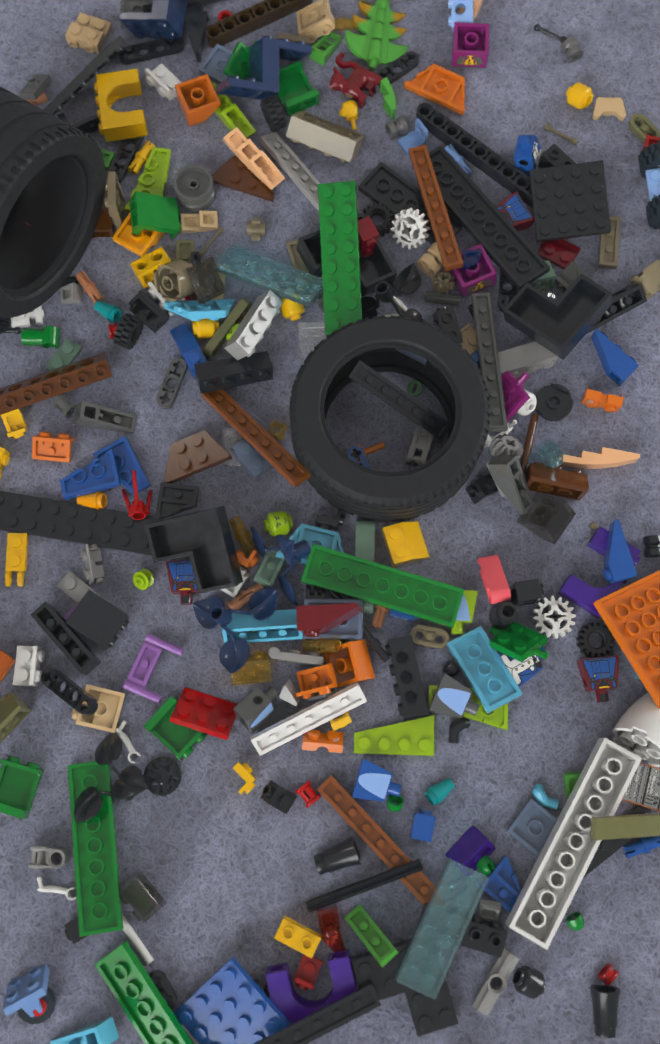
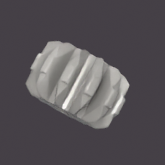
(506, 445)

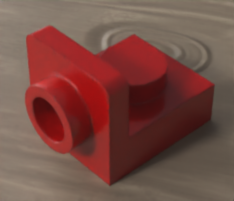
(307, 972)

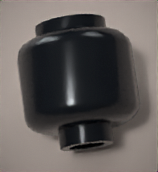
(529, 982)

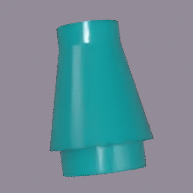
(108, 311)
(436, 793)

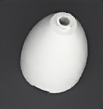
(641, 726)

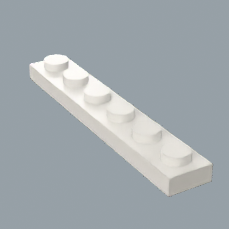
(308, 718)

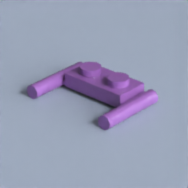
(145, 665)

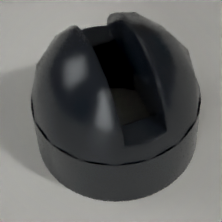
(451, 668)

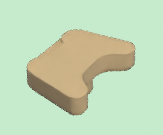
(609, 107)

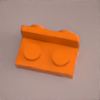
(52, 447)

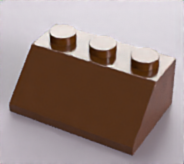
(556, 481)

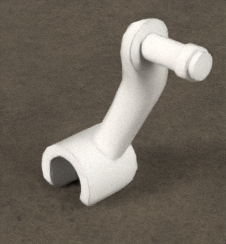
(490, 439)
(127, 742)
(55, 889)

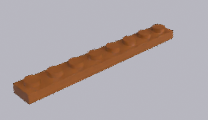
(435, 208)
(257, 437)
(374, 837)

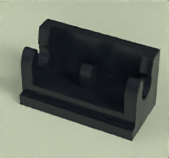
(148, 311)

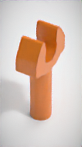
(371, 449)

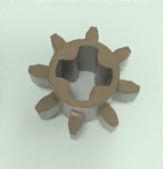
(256, 229)
(443, 282)

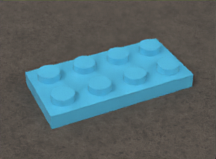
(484, 669)

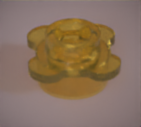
(277, 425)

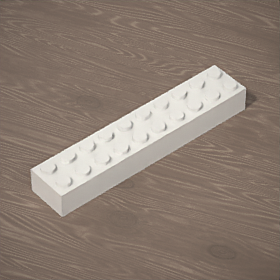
(569, 845)

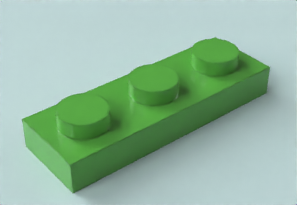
(371, 935)

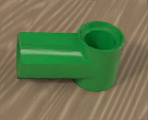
(44, 337)

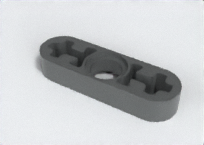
(171, 369)

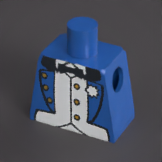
(527, 149)
(522, 670)

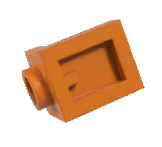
(247, 563)

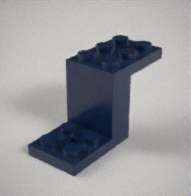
(163, 21)
(264, 68)

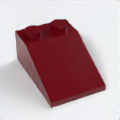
(321, 618)

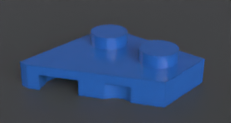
(503, 884)

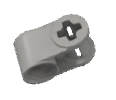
(45, 857)

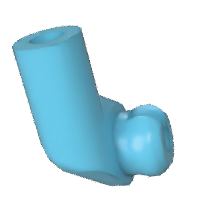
(542, 798)

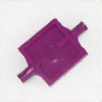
(514, 392)

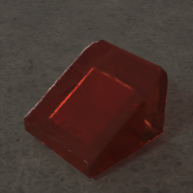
(327, 916)

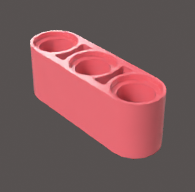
(494, 579)

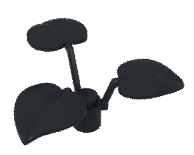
(405, 282)
(126, 787)

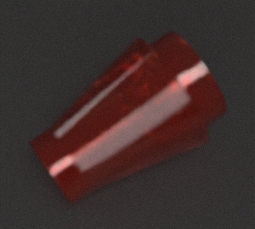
(332, 937)

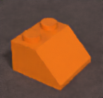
(197, 99)
(351, 663)

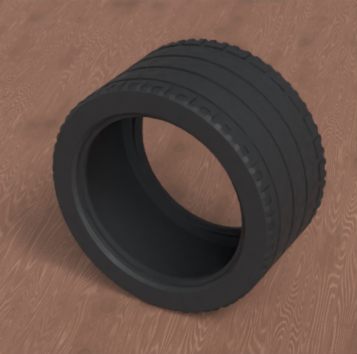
(55, 184)

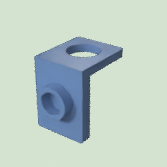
(414, 138)

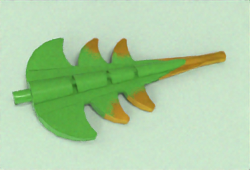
(378, 32)

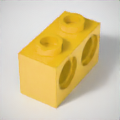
(147, 265)
(298, 936)

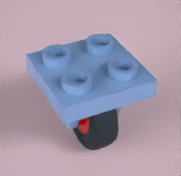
(30, 996)

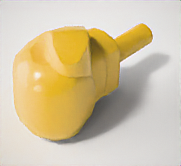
(350, 112)

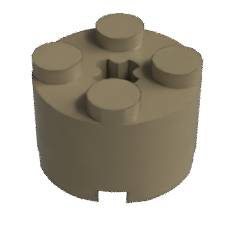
(649, 279)
(173, 280)

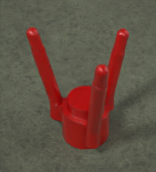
(137, 509)

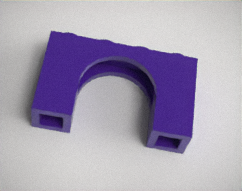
(584, 594)
(295, 1006)

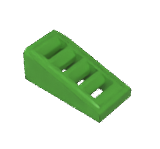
(322, 56)

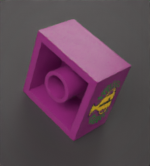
(470, 45)
(475, 278)

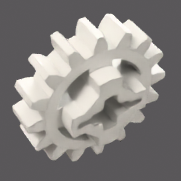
(417, 224)
(553, 608)

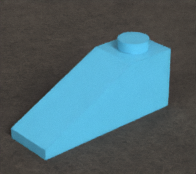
(96, 1033)

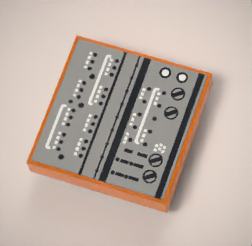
(644, 787)

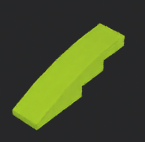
(232, 116)

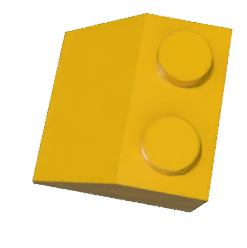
(404, 543)

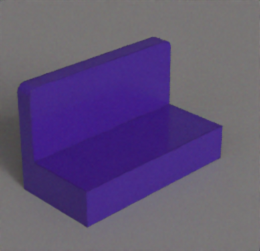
(470, 848)

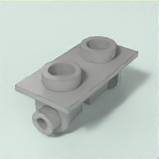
(92, 571)

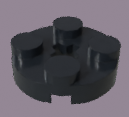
(563, 398)

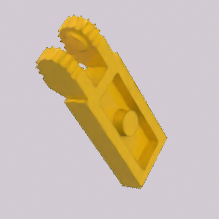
(16, 558)

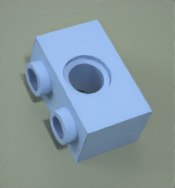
(466, 17)

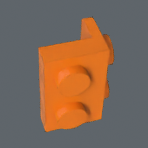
(316, 679)

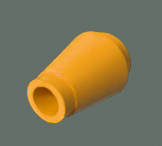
(93, 500)

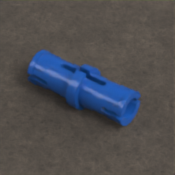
(644, 845)

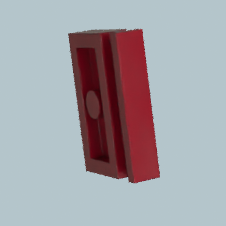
(558, 252)

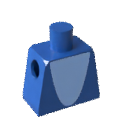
(374, 783)

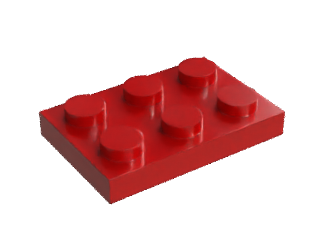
(204, 713)

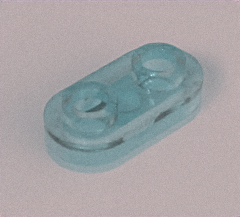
(550, 454)

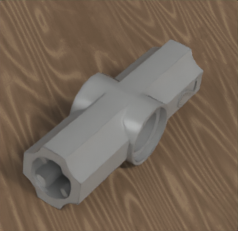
(488, 994)

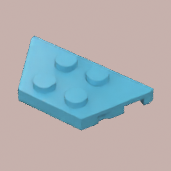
(192, 310)
(316, 536)

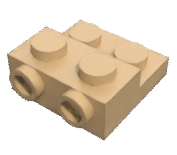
(315, 20)
(88, 33)
(108, 709)

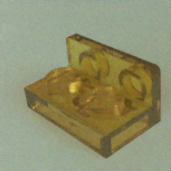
(255, 670)

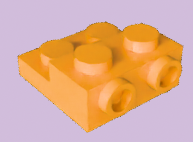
(136, 243)

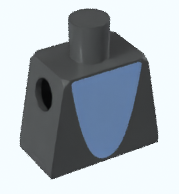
(452, 699)
(255, 708)

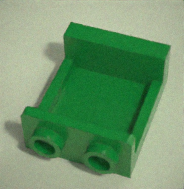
(295, 90)
(154, 213)
(173, 736)
(18, 786)

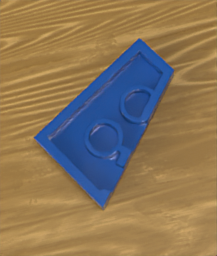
(126, 462)
(95, 477)

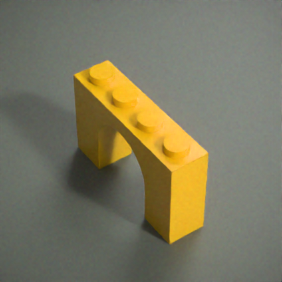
(111, 88)

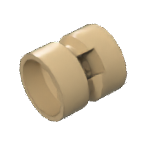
(430, 262)

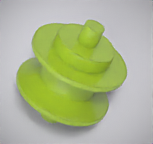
(143, 579)

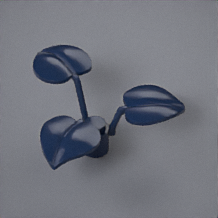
(290, 552)
(212, 611)

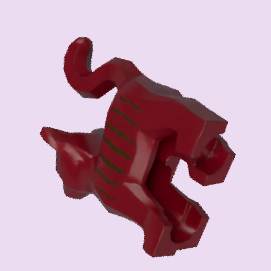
(357, 81)

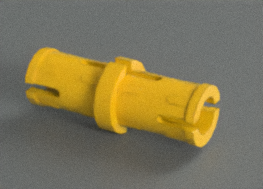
(140, 158)

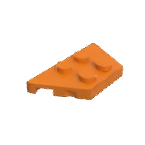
(439, 87)

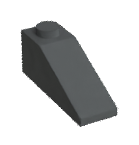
(103, 418)
(510, 479)

